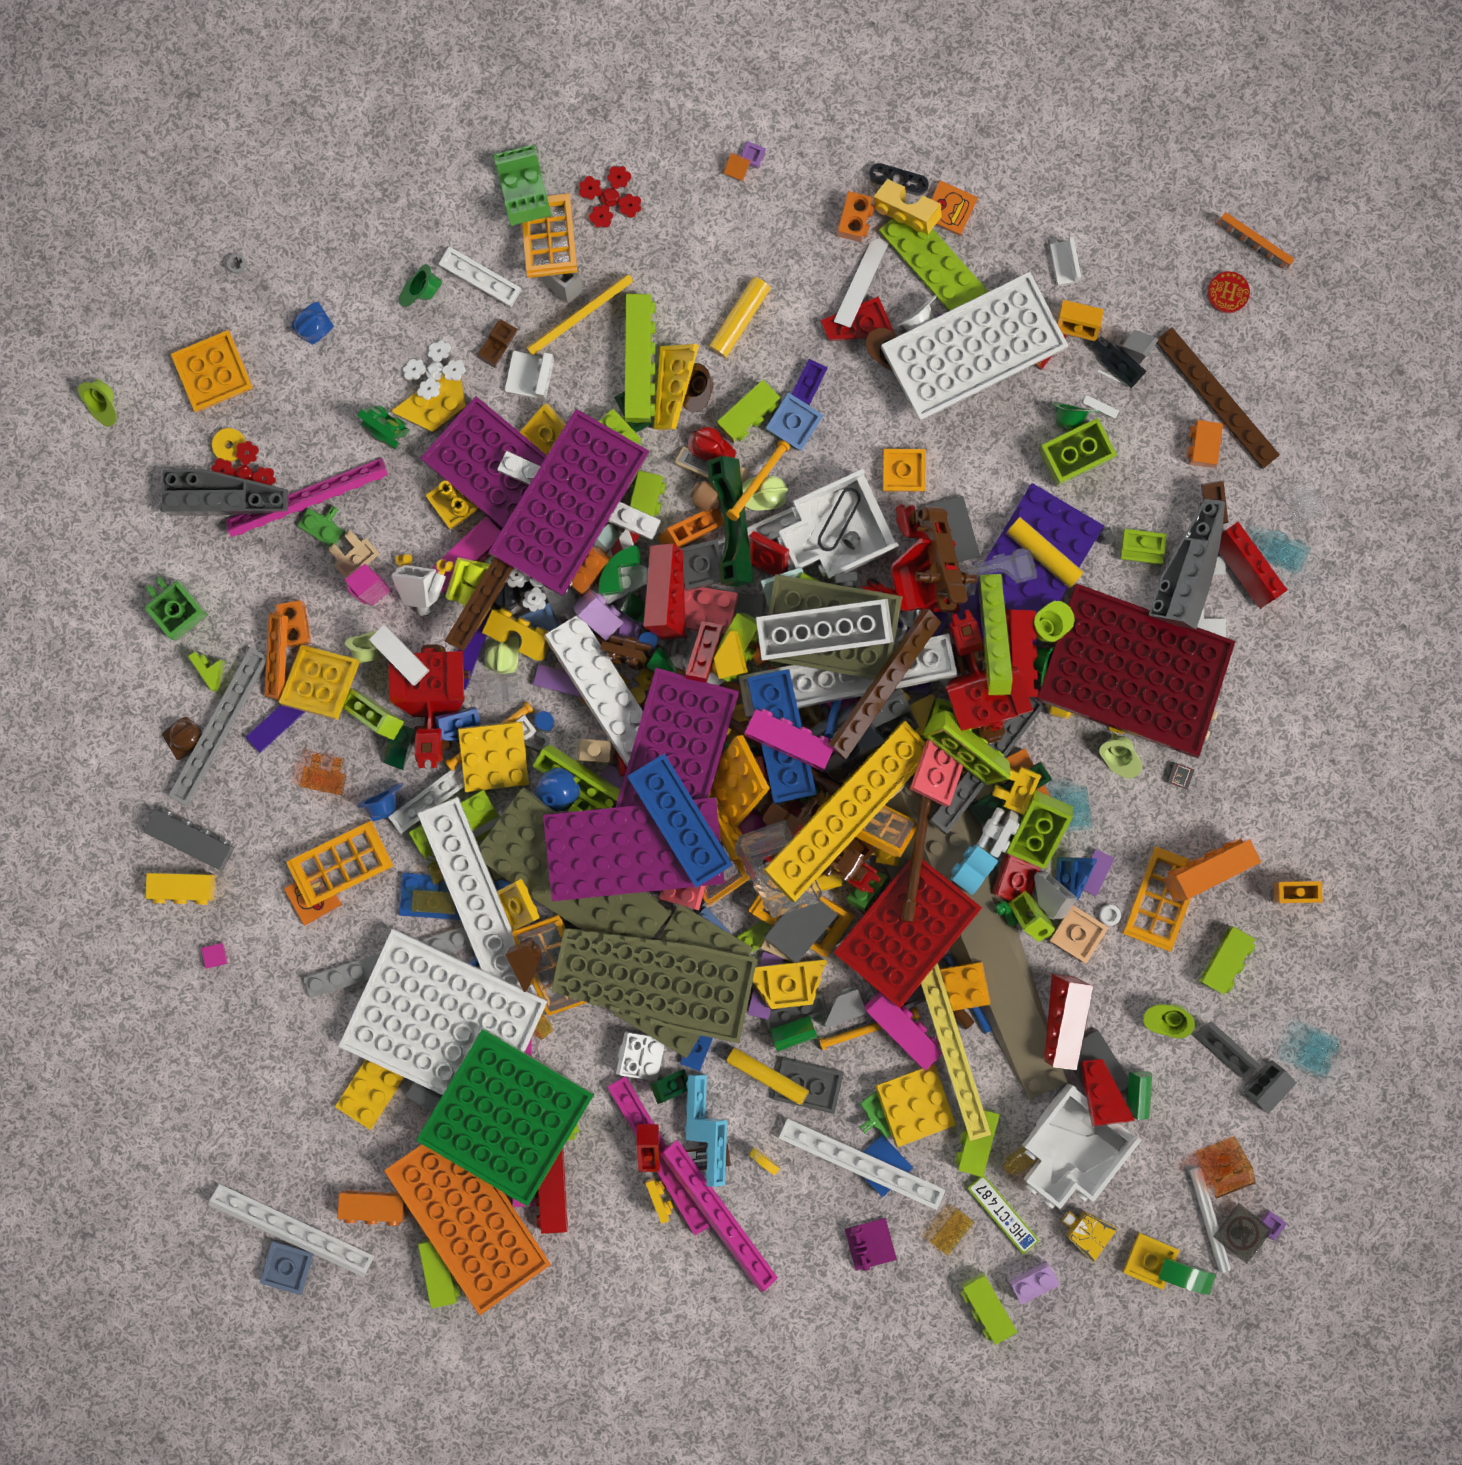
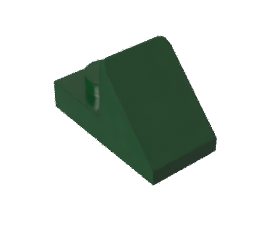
(634, 609)
(669, 1086)

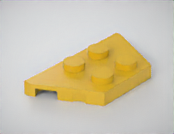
(437, 410)
(789, 983)

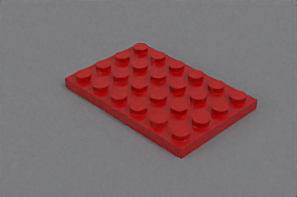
(901, 953)

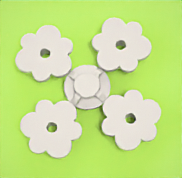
(435, 370)
(528, 602)

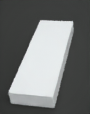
(399, 655)

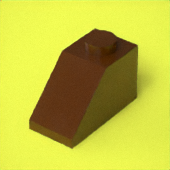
(525, 961)

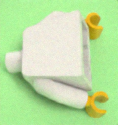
(419, 585)

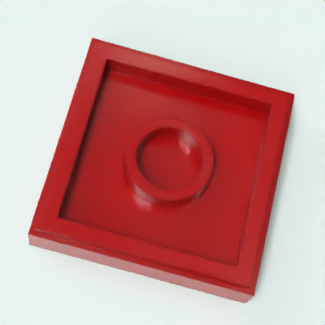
(768, 554)
(1014, 878)

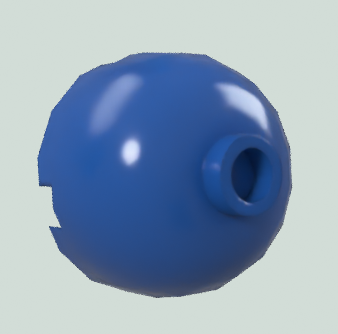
(557, 789)

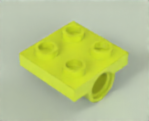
(465, 579)

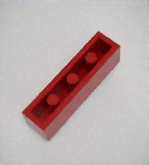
(1250, 566)
(553, 1200)

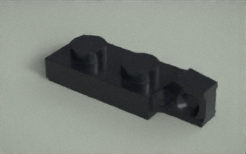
(1119, 361)

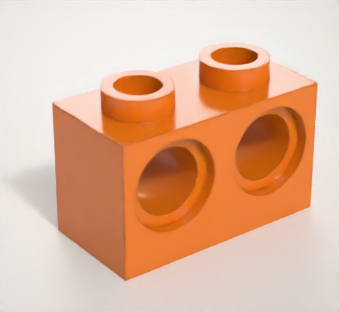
(852, 216)
(298, 622)

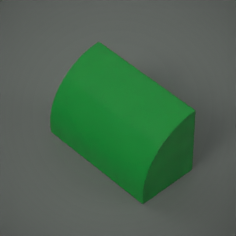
(793, 1033)
(1139, 1094)

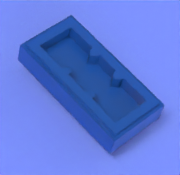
(698, 1053)

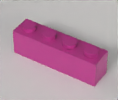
(472, 547)
(367, 585)
(789, 740)
(905, 1030)

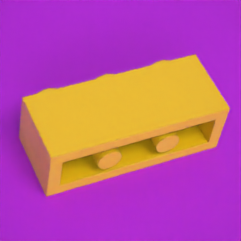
(180, 888)

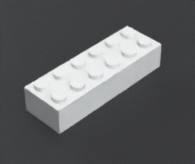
(824, 629)

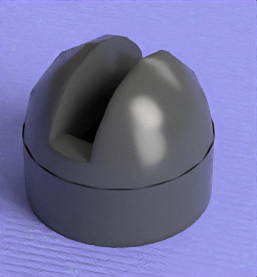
(1108, 535)
(851, 539)

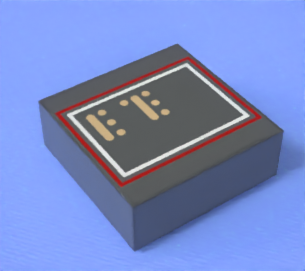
(1180, 776)

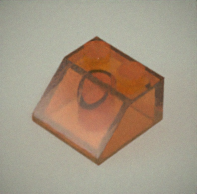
(1226, 1167)

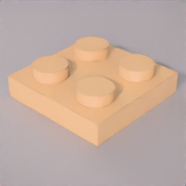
(1078, 934)

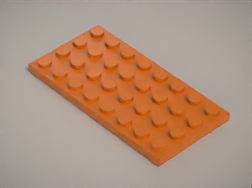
(468, 1226)

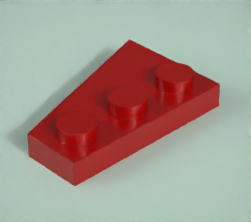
(868, 318)
(1103, 1096)

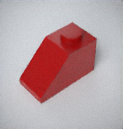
(648, 1148)

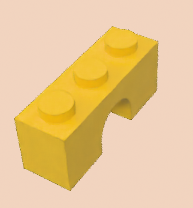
(920, 216)
(503, 624)

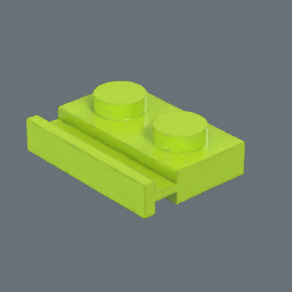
(1143, 546)

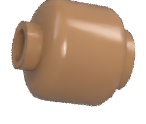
(704, 496)

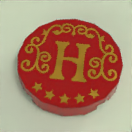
(1228, 292)

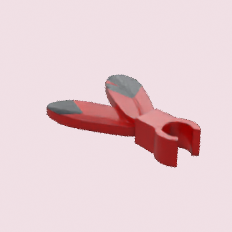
(876, 586)

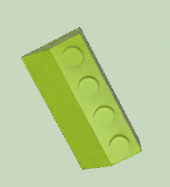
(967, 749)

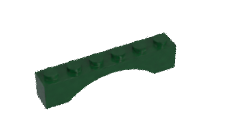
(736, 560)

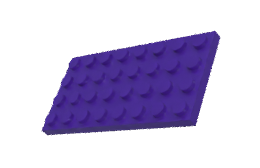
(1059, 524)

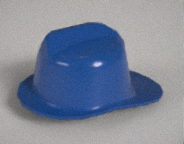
(312, 323)
(381, 805)

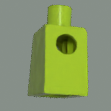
(1038, 924)

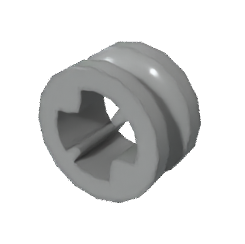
(230, 262)

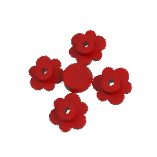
(610, 196)
(245, 471)

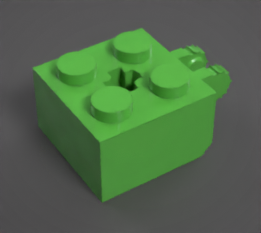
(163, 610)

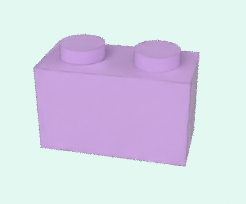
(597, 614)
(1034, 1282)

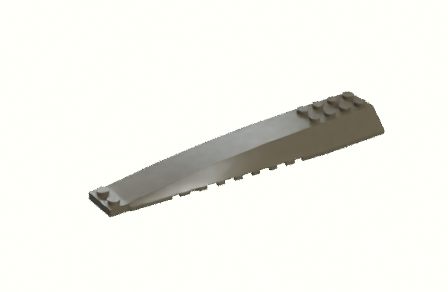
(1015, 1005)

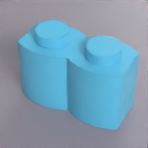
(973, 868)

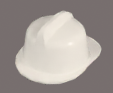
(920, 317)

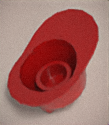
(709, 444)

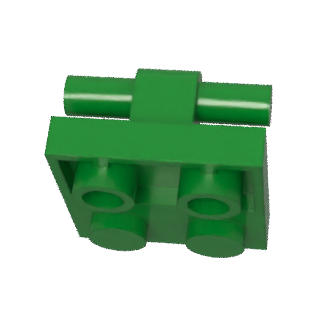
(382, 425)

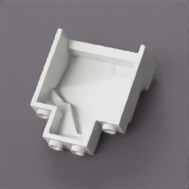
(814, 511)
(1073, 1151)

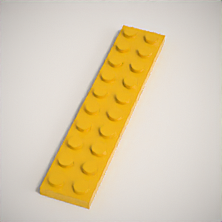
(846, 813)

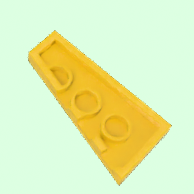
(673, 379)

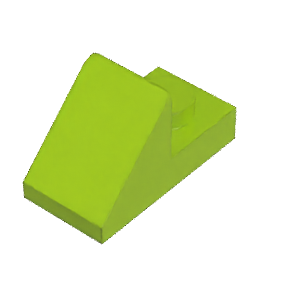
(211, 675)

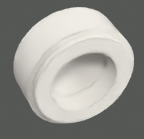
(1109, 915)

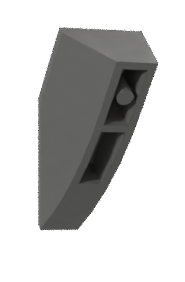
(213, 493)
(1191, 569)
(887, 720)

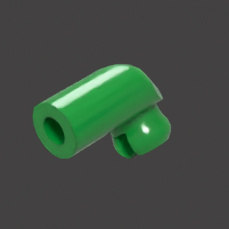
(1004, 909)

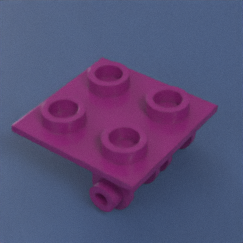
(870, 1244)

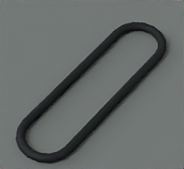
(846, 524)

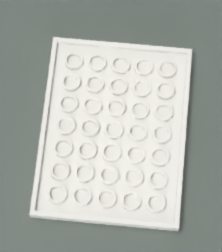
(429, 1009)

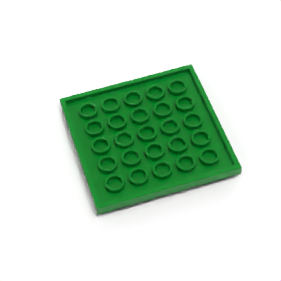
(505, 1117)

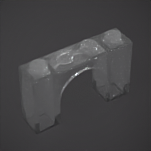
(753, 849)

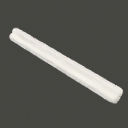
(1209, 1219)

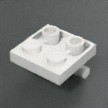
(1000, 832)
(639, 1056)

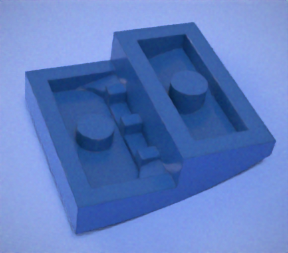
(886, 1152)

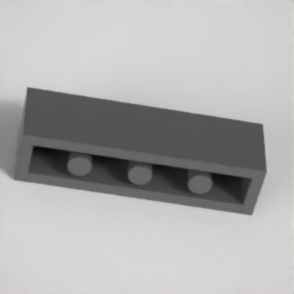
(189, 839)

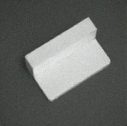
(1065, 262)

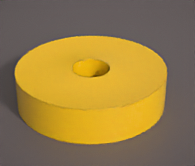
(222, 438)
(764, 1161)

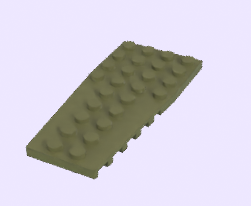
(519, 851)
(658, 981)

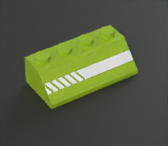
(480, 814)

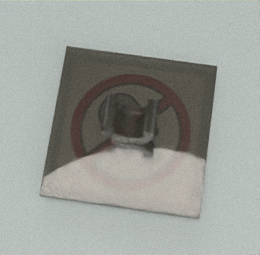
(1242, 1233)

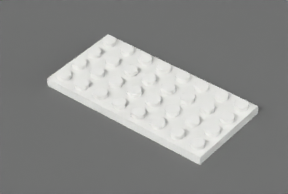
(974, 346)

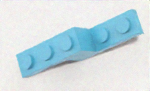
(706, 1130)

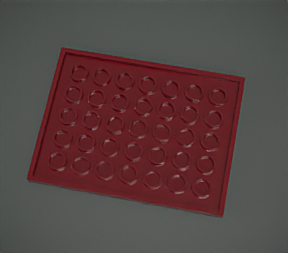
(1137, 672)

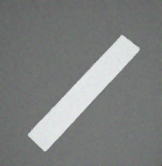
(861, 282)

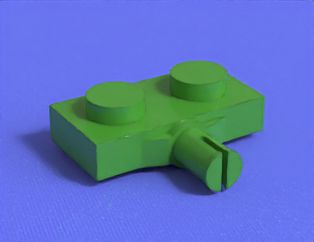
(322, 526)
(863, 900)
(875, 1115)

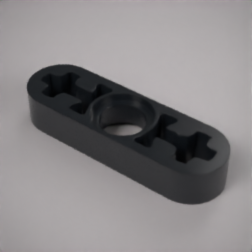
(896, 171)

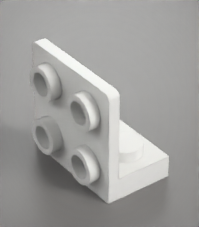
(529, 375)

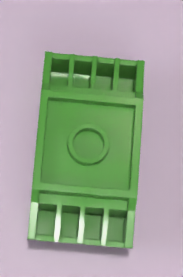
(522, 185)

